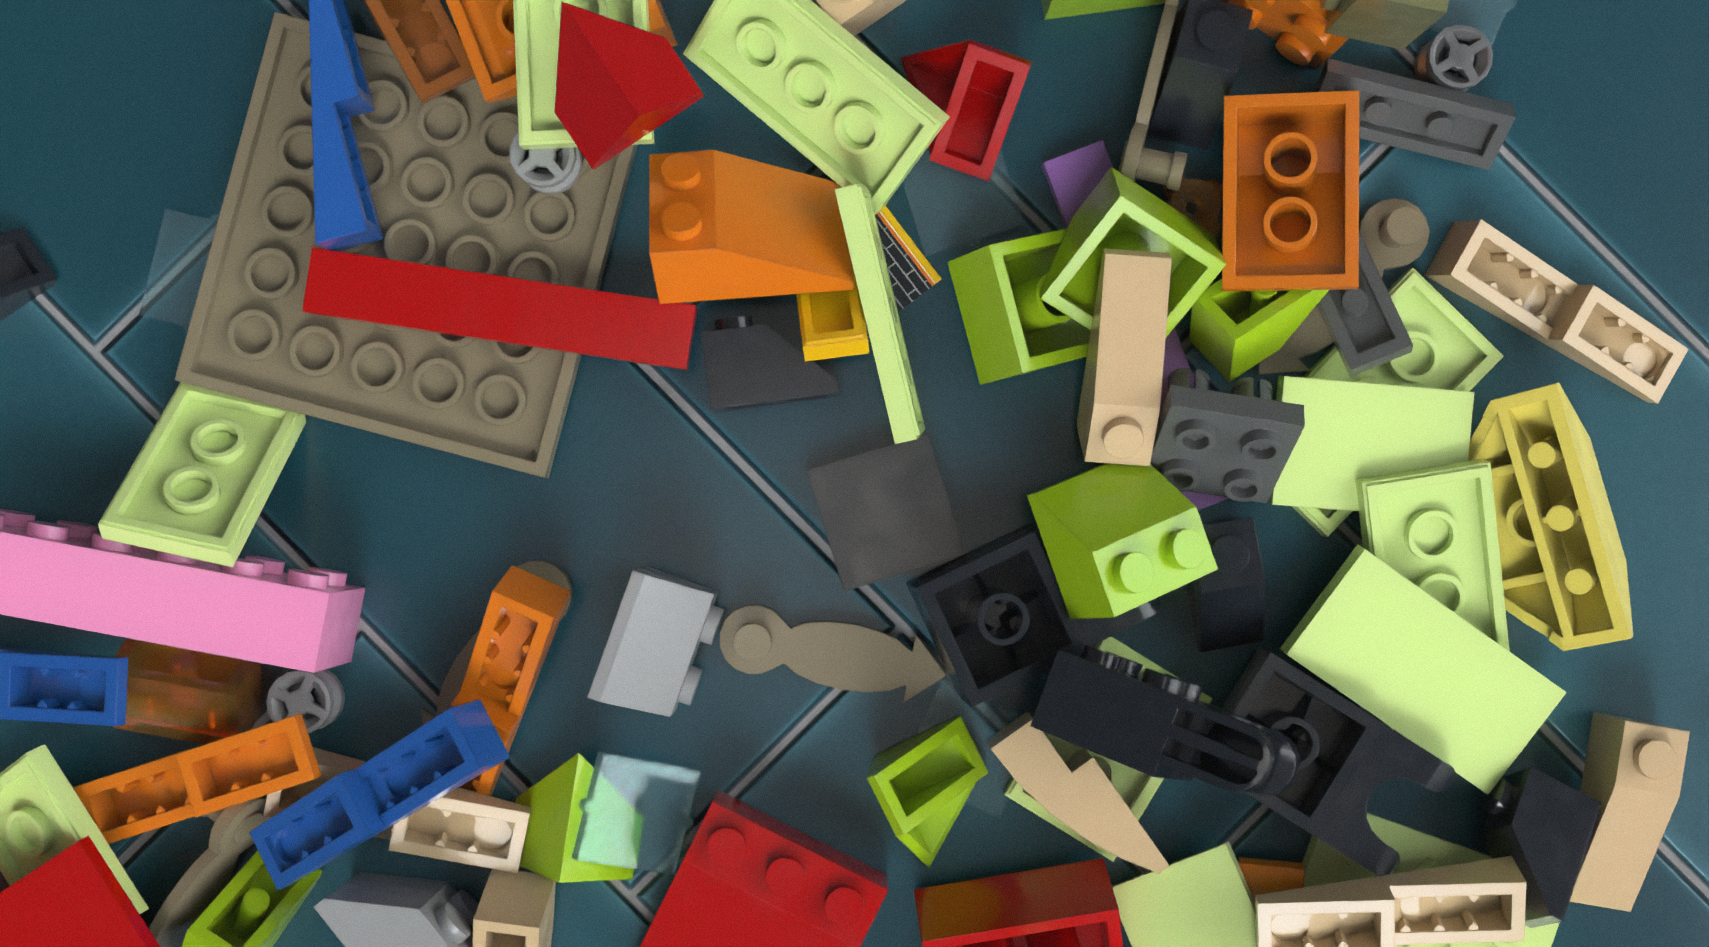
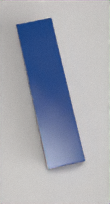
(338, 91)
(62, 687)
(379, 792)

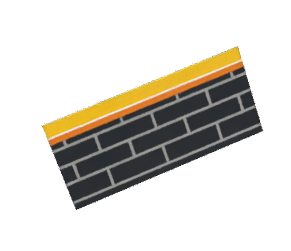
(906, 264)

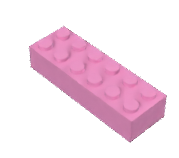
(133, 592)

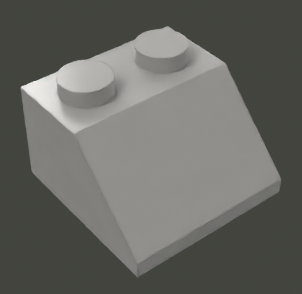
(656, 643)
(399, 912)

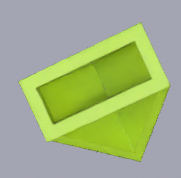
(926, 784)
(556, 823)

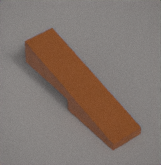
(423, 44)

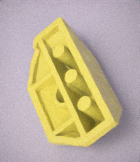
(1553, 521)

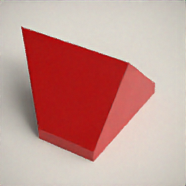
(615, 83)
(978, 92)

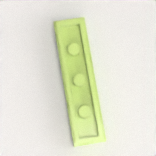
(880, 312)

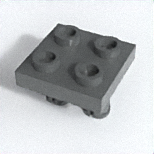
(1224, 440)

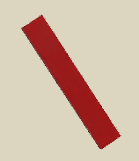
(499, 309)

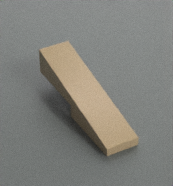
(1555, 310)
(454, 828)
(1413, 907)

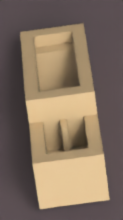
(1074, 793)

